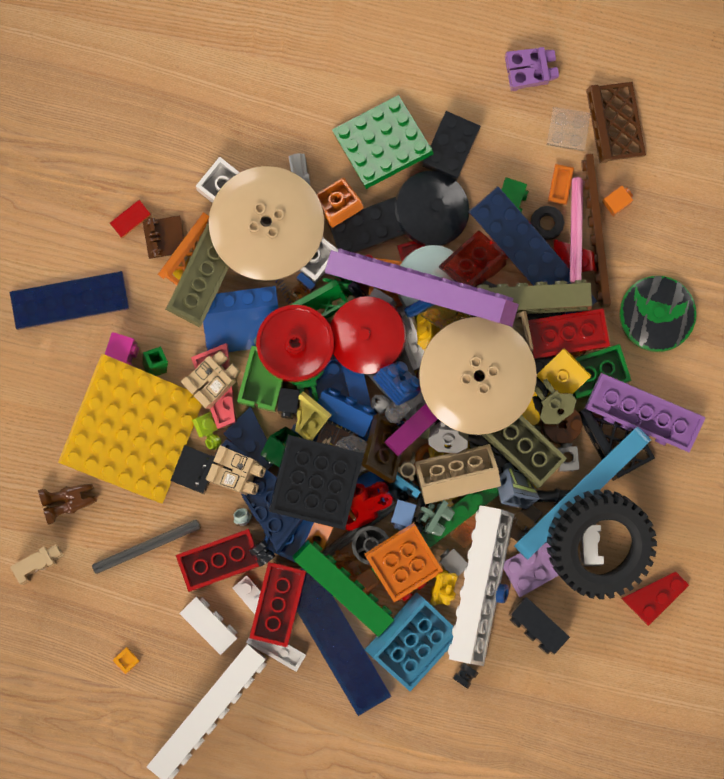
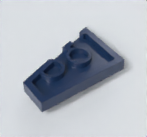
(248, 436)

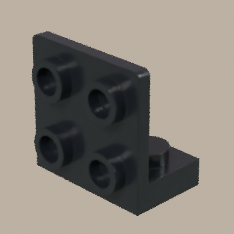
(193, 469)

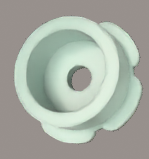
(241, 517)

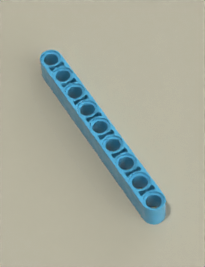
(593, 481)

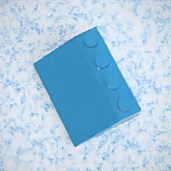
(412, 642)

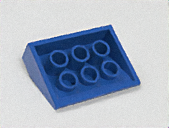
(237, 317)

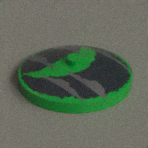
(657, 314)

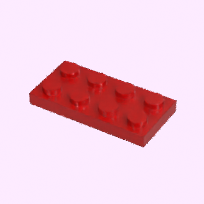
(570, 331)

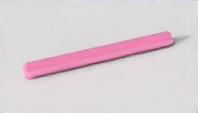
(576, 229)

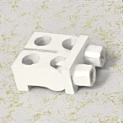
(589, 547)

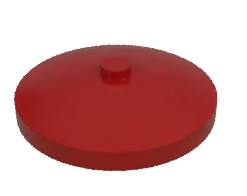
(368, 334)
(295, 343)

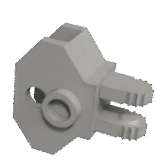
(442, 434)

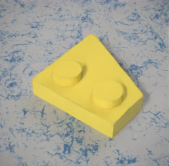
(310, 417)

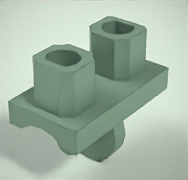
(441, 510)

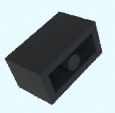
(288, 403)

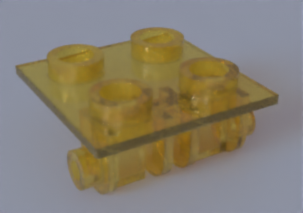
(443, 316)

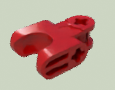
(367, 503)

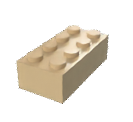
(457, 474)

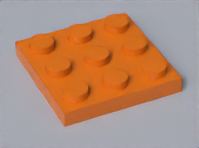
(403, 562)

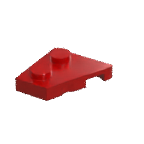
(563, 251)

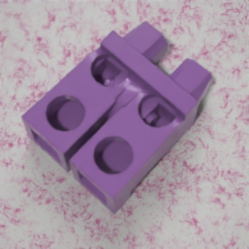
(530, 68)

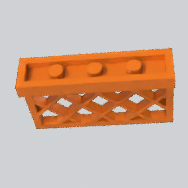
(183, 250)

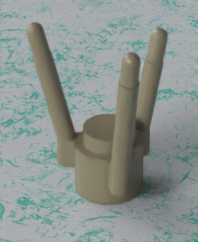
(407, 468)

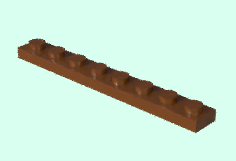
(596, 239)

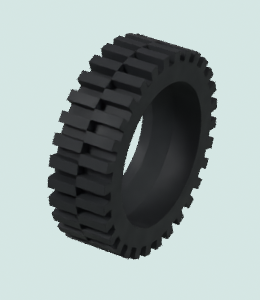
(573, 525)

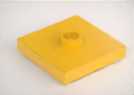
(564, 373)

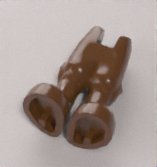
(70, 495)

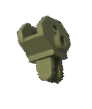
(554, 402)

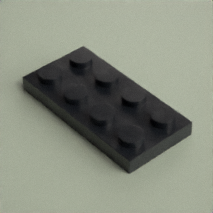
(368, 227)

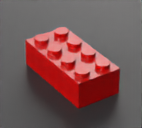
(217, 560)
(277, 604)

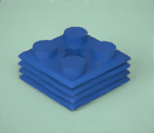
(398, 382)

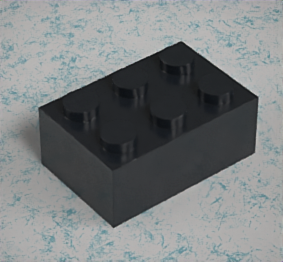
(452, 145)
(538, 626)

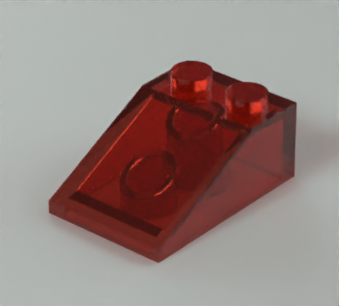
(475, 261)

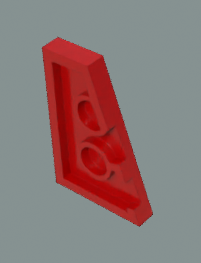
(656, 597)

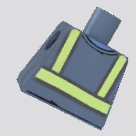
(516, 488)

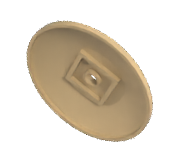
(271, 250)
(449, 371)

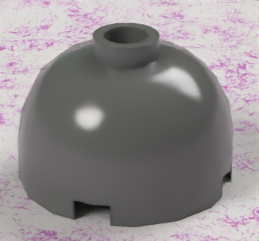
(367, 539)

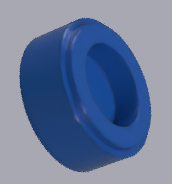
(502, 593)

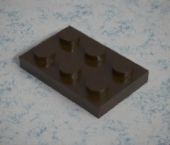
(378, 456)

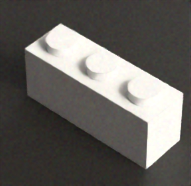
(209, 624)

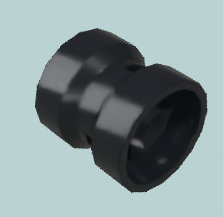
(262, 553)
(465, 680)

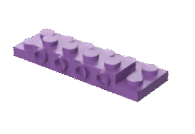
(652, 414)

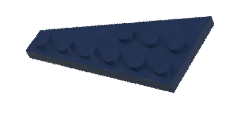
(276, 526)

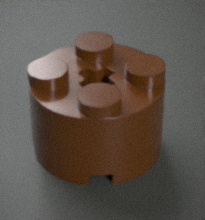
(563, 436)

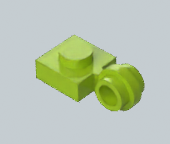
(205, 426)

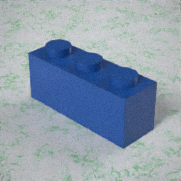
(347, 411)

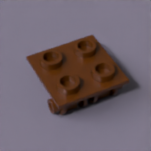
(163, 236)

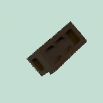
(524, 522)

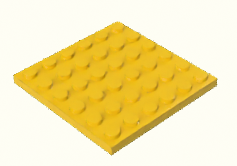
(130, 429)

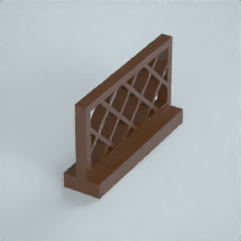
(600, 120)

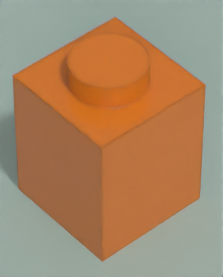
(618, 200)

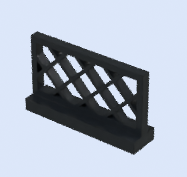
(601, 443)

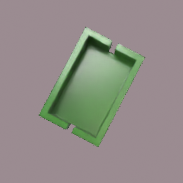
(259, 385)

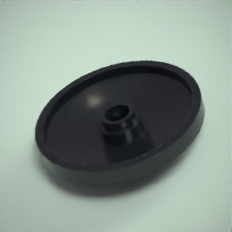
(431, 208)

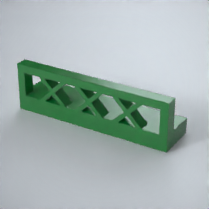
(323, 299)

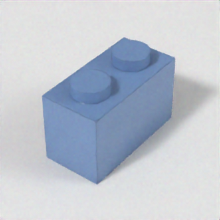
(403, 514)

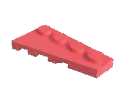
(224, 409)

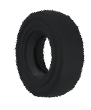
(552, 212)

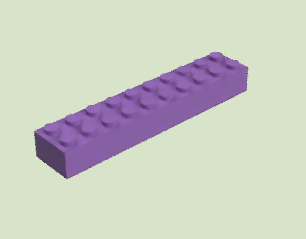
(422, 286)

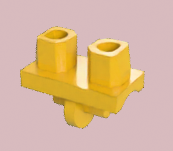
(443, 589)

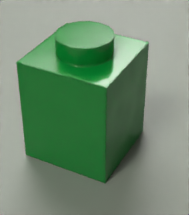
(155, 361)

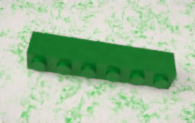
(343, 588)

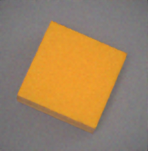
(126, 660)

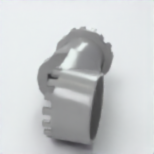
(382, 404)

